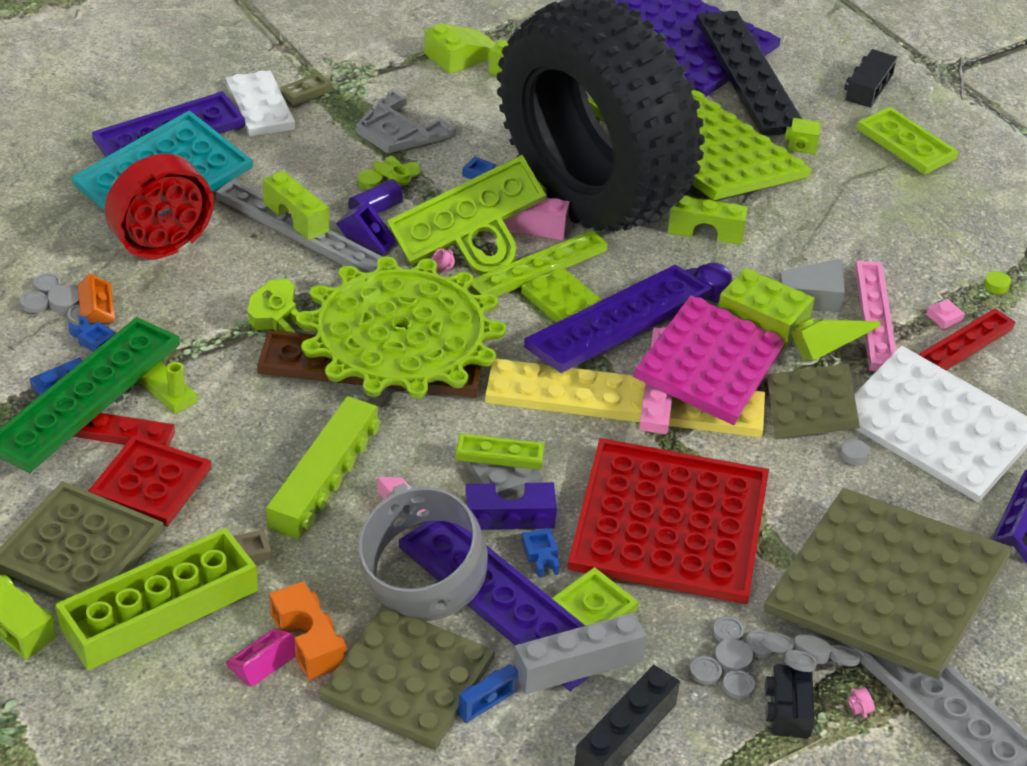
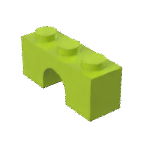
(286, 194)
(725, 217)

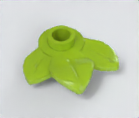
(395, 170)

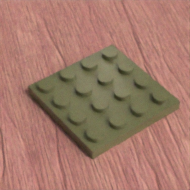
(76, 542)
(407, 676)

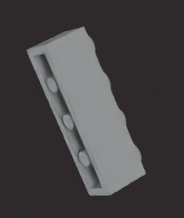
(579, 653)

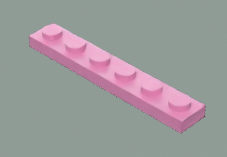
(875, 307)
(656, 403)

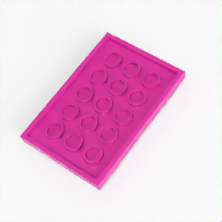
(710, 359)

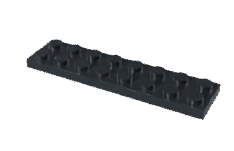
(748, 71)

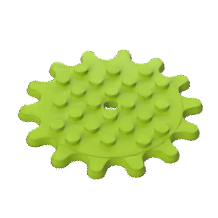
(362, 335)

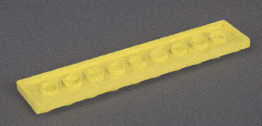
(603, 396)

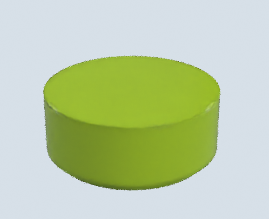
(369, 179)
(997, 282)

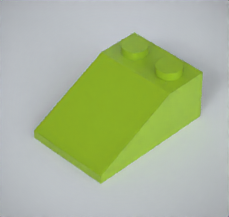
(456, 46)

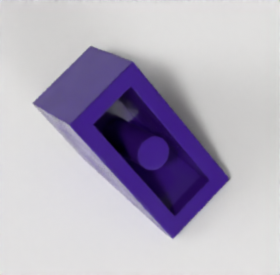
(366, 229)

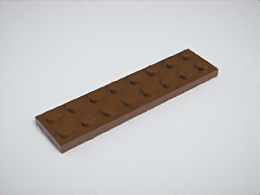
(285, 358)

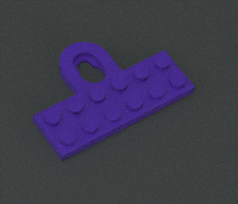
(214, 110)

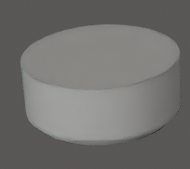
(854, 452)

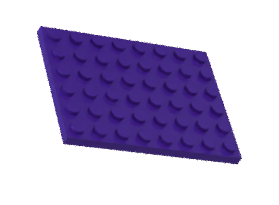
(685, 36)

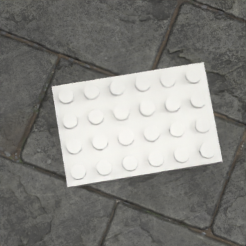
(941, 423)

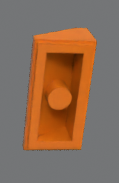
(96, 299)

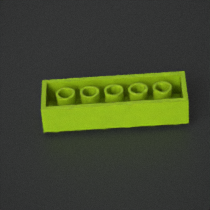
(156, 598)

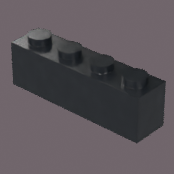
(629, 720)

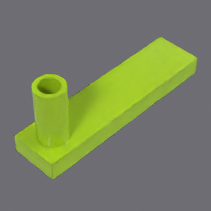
(169, 386)

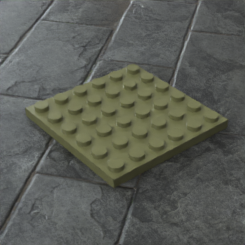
(889, 582)

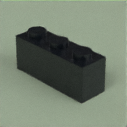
(870, 78)

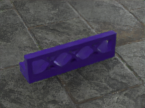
(1014, 520)

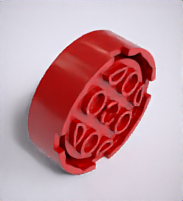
(150, 188)

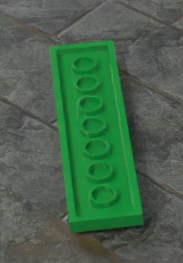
(84, 393)

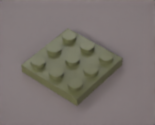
(812, 401)

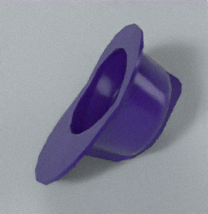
(714, 275)

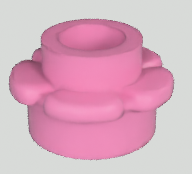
(444, 259)
(861, 702)

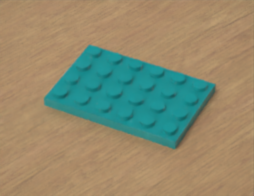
(183, 136)

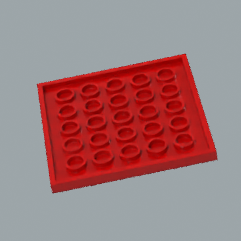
(670, 520)

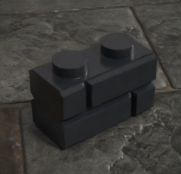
(791, 702)

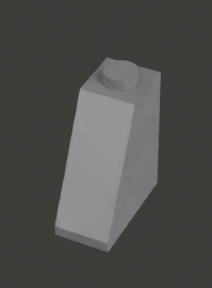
(819, 280)

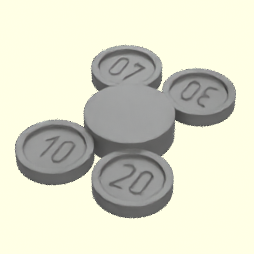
(60, 297)
(810, 650)
(731, 658)

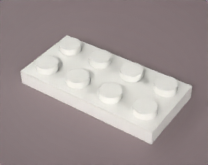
(260, 103)

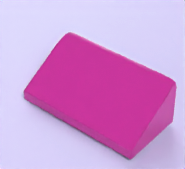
(263, 656)

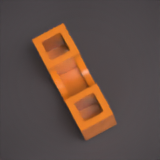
(298, 609)

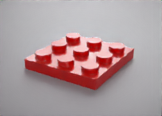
(152, 478)

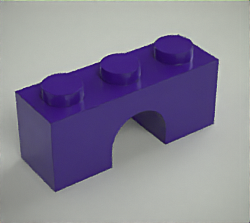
(532, 511)

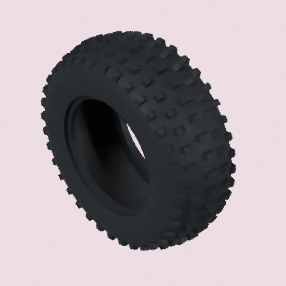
(636, 88)

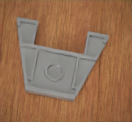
(395, 132)

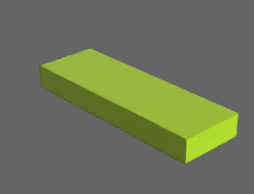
(500, 451)

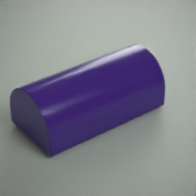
(380, 197)

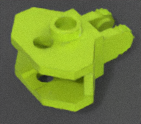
(275, 308)

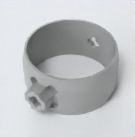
(381, 528)

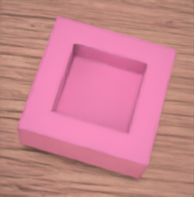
(945, 314)

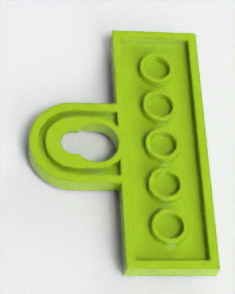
(467, 210)

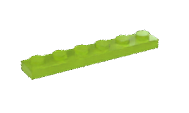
(538, 264)

